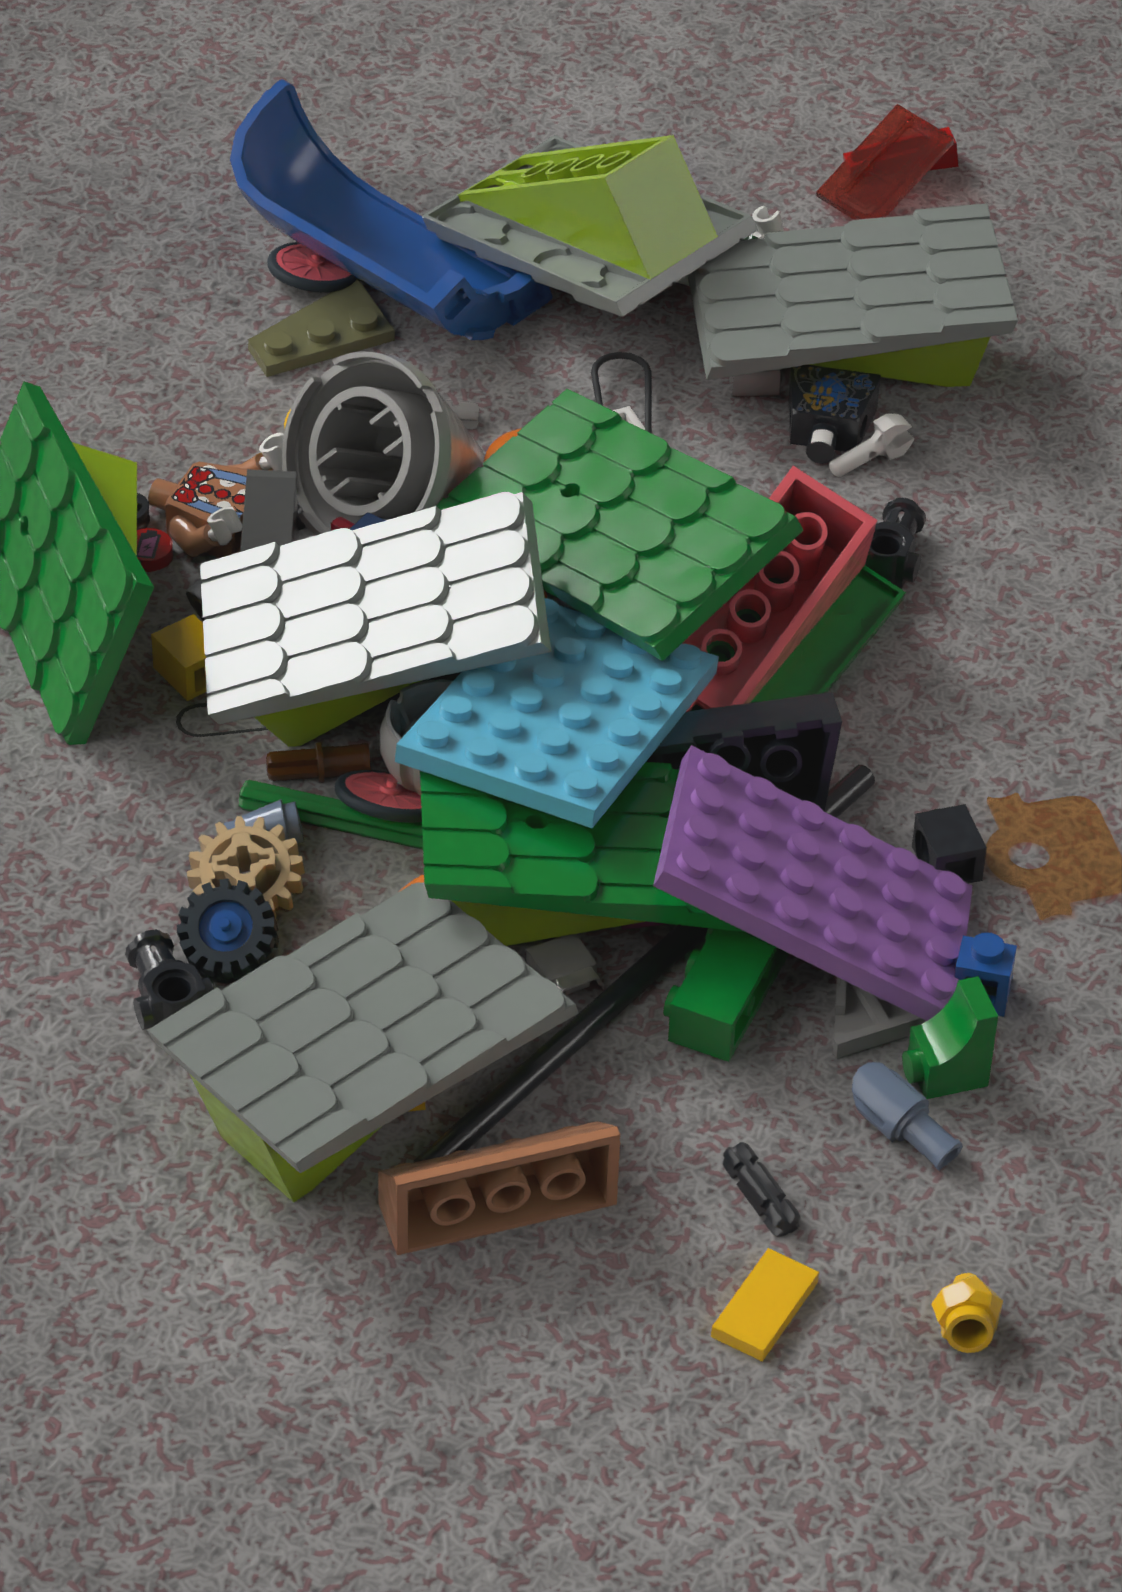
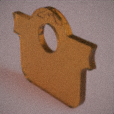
(1079, 845)

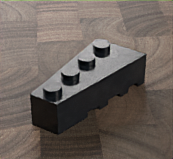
(778, 739)

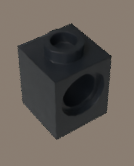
(950, 842)

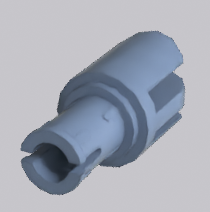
(901, 1113)

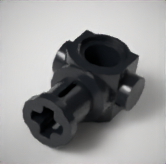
(894, 542)
(164, 982)

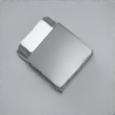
(564, 963)

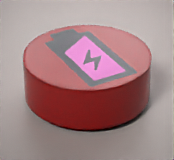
(154, 549)

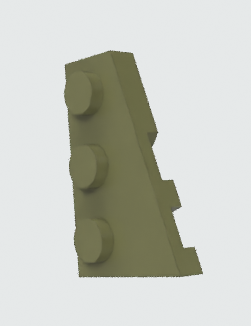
(322, 331)

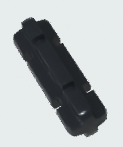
(761, 1189)

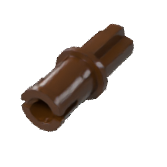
(317, 762)

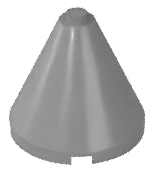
(373, 442)

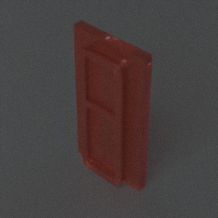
(885, 166)

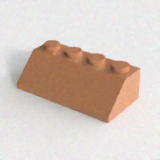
(500, 1186)

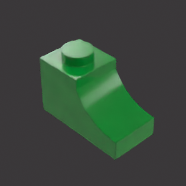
(955, 1045)

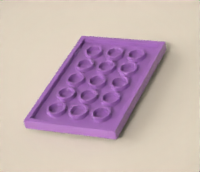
(813, 885)

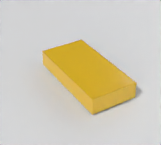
(765, 1304)

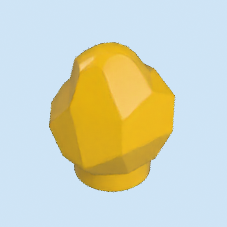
(967, 1313)

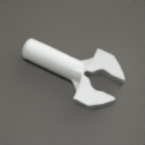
(888, 440)

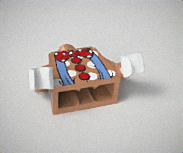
(208, 502)

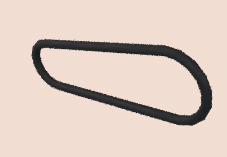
(648, 381)

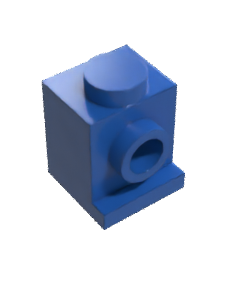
(991, 961)

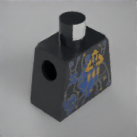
(830, 409)

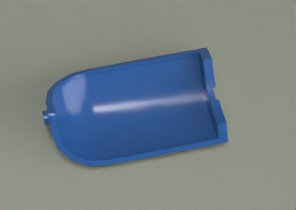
(330, 210)

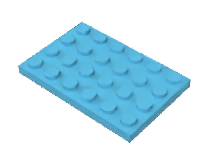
(559, 724)

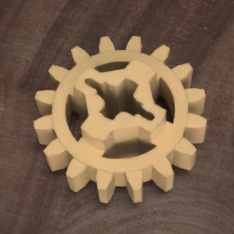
(266, 854)

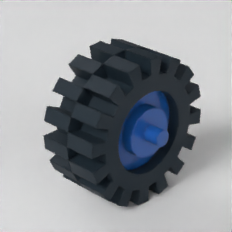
(227, 930)

